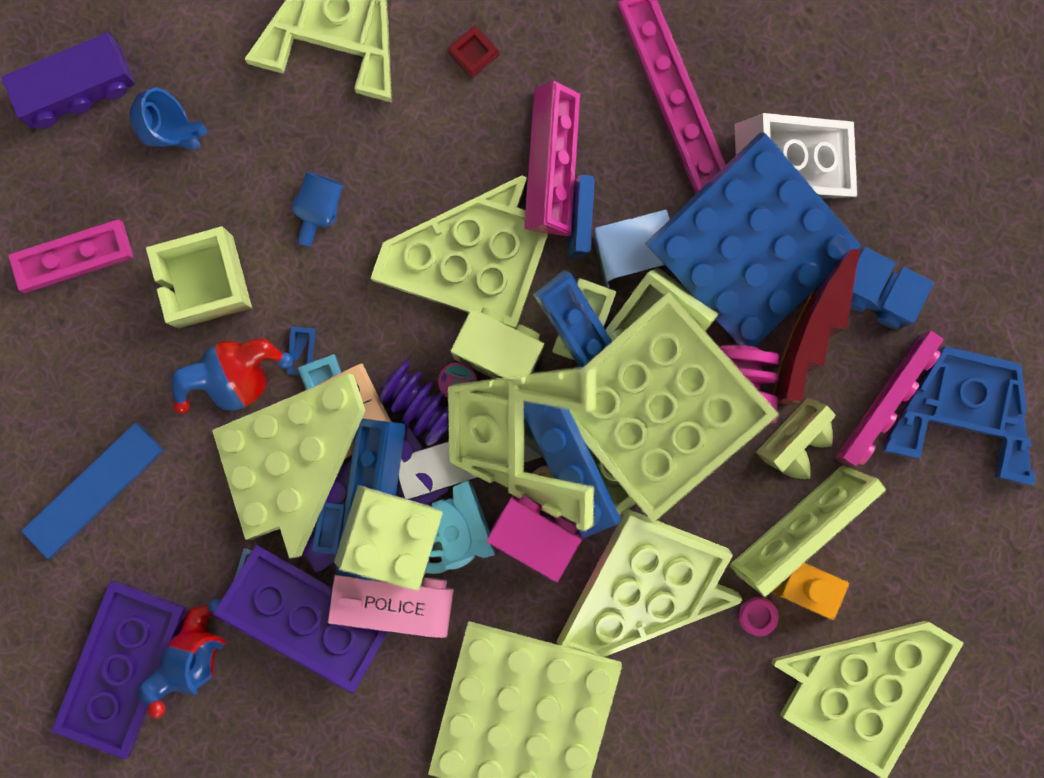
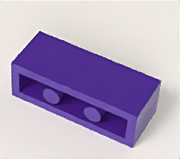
(69, 81)

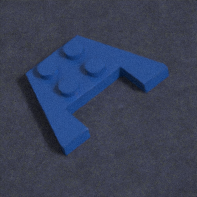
(971, 395)

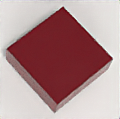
(473, 51)

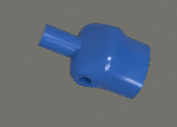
(316, 204)

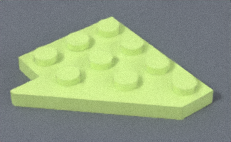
(288, 459)
(646, 586)
(869, 690)

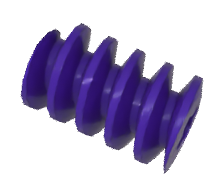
(417, 403)

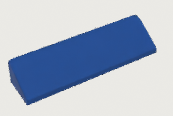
(374, 464)

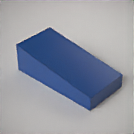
(298, 339)
(329, 529)

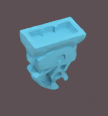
(460, 531)

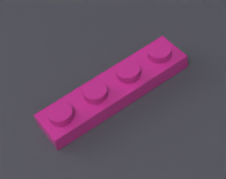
(898, 388)

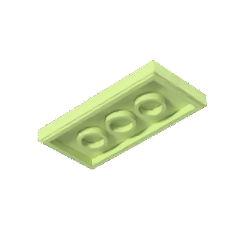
(806, 528)

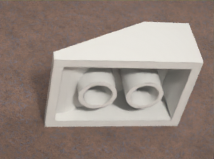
(816, 147)

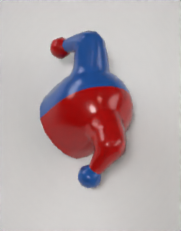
(228, 374)
(185, 661)

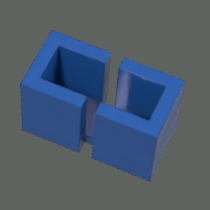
(901, 297)

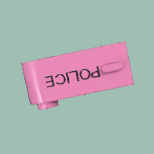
(391, 606)

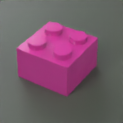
(536, 537)

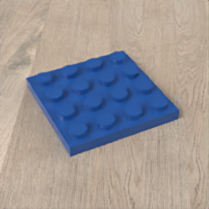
(753, 242)

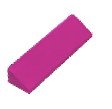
(552, 160)

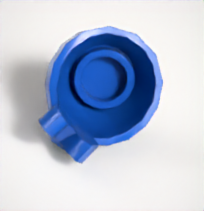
(163, 122)

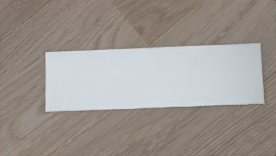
(436, 464)

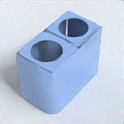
(623, 246)

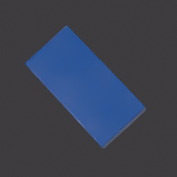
(580, 239)

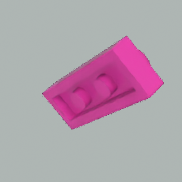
(70, 256)

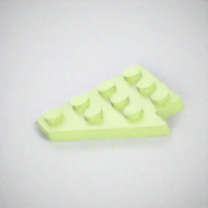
(468, 255)

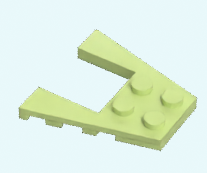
(489, 435)

